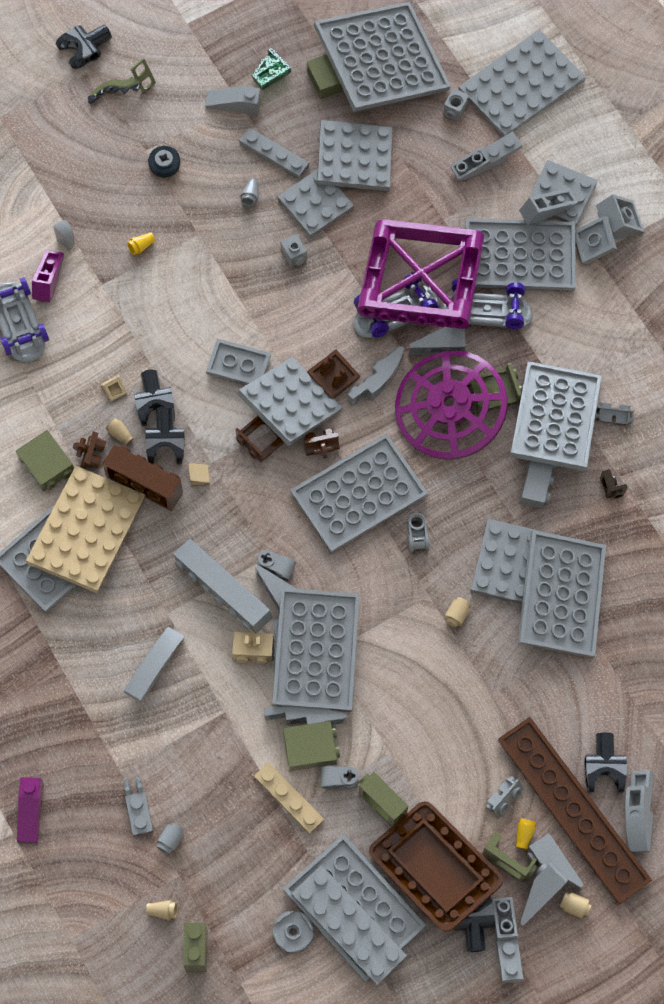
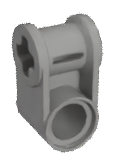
(417, 536)
(277, 564)
(335, 777)

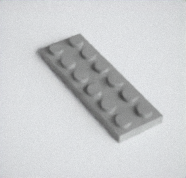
(349, 925)

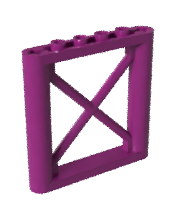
(459, 311)

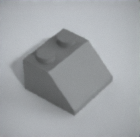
(621, 215)

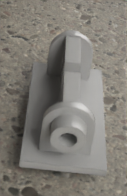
(622, 413)
(500, 804)

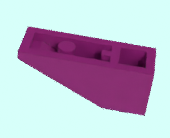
(46, 276)
(29, 809)

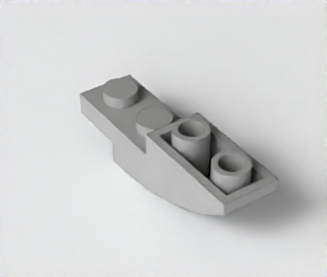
(487, 158)
(383, 373)
(637, 810)
(507, 940)

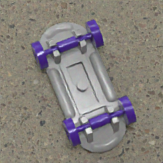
(414, 295)
(498, 309)
(20, 329)

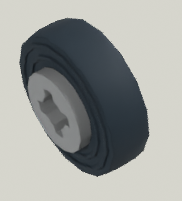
(164, 168)

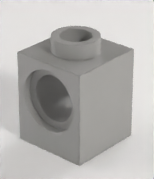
(455, 98)

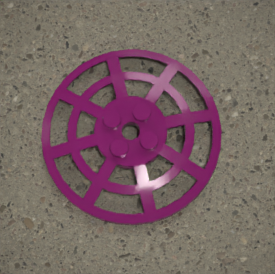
(451, 414)

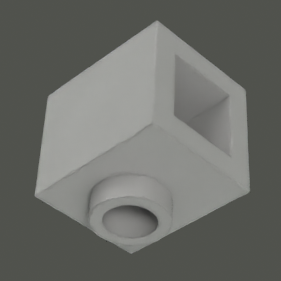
(293, 250)

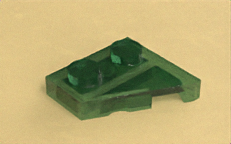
(270, 70)

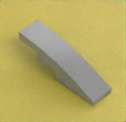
(153, 664)
(301, 714)

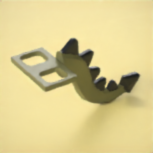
(132, 83)

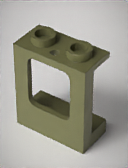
(505, 862)

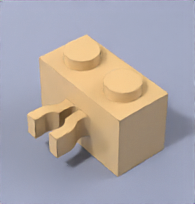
(252, 647)

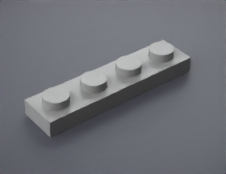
(274, 153)

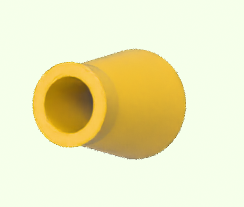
(140, 243)
(525, 832)

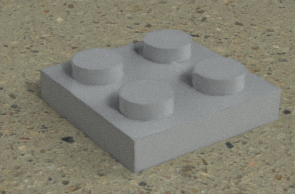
(595, 240)

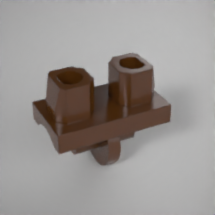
(321, 444)
(89, 458)

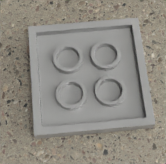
(557, 178)
(315, 205)

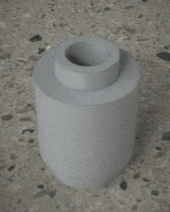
(170, 838)

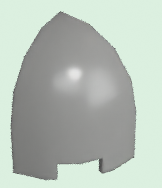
(64, 234)

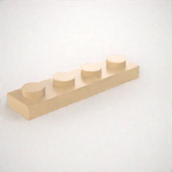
(289, 798)

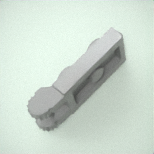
(138, 809)

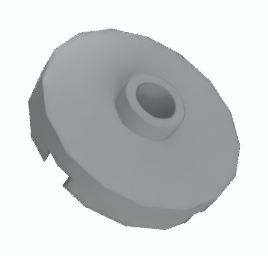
(297, 921)

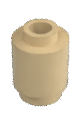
(457, 612)
(575, 905)

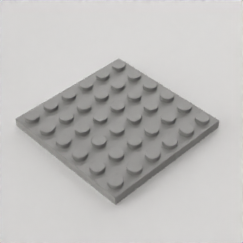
(381, 56)

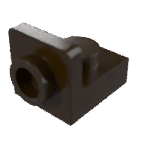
(610, 485)

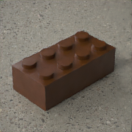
(143, 477)

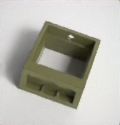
(382, 798)

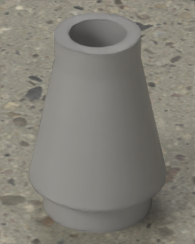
(250, 193)

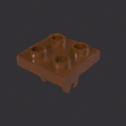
(334, 374)

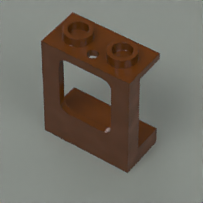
(241, 437)

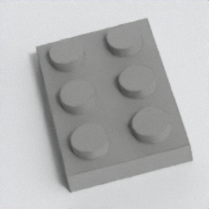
(237, 362)

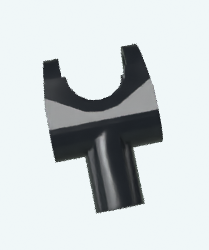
(85, 43)
(152, 397)
(165, 435)
(605, 763)
(473, 925)

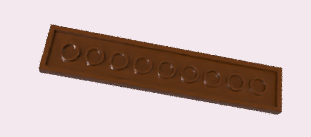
(574, 810)

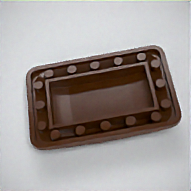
(435, 866)

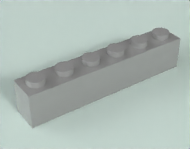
(222, 586)

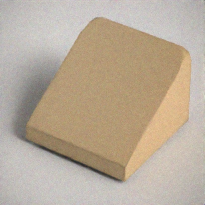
(114, 388)
(198, 474)

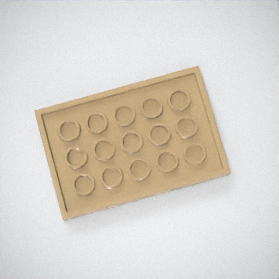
(86, 529)

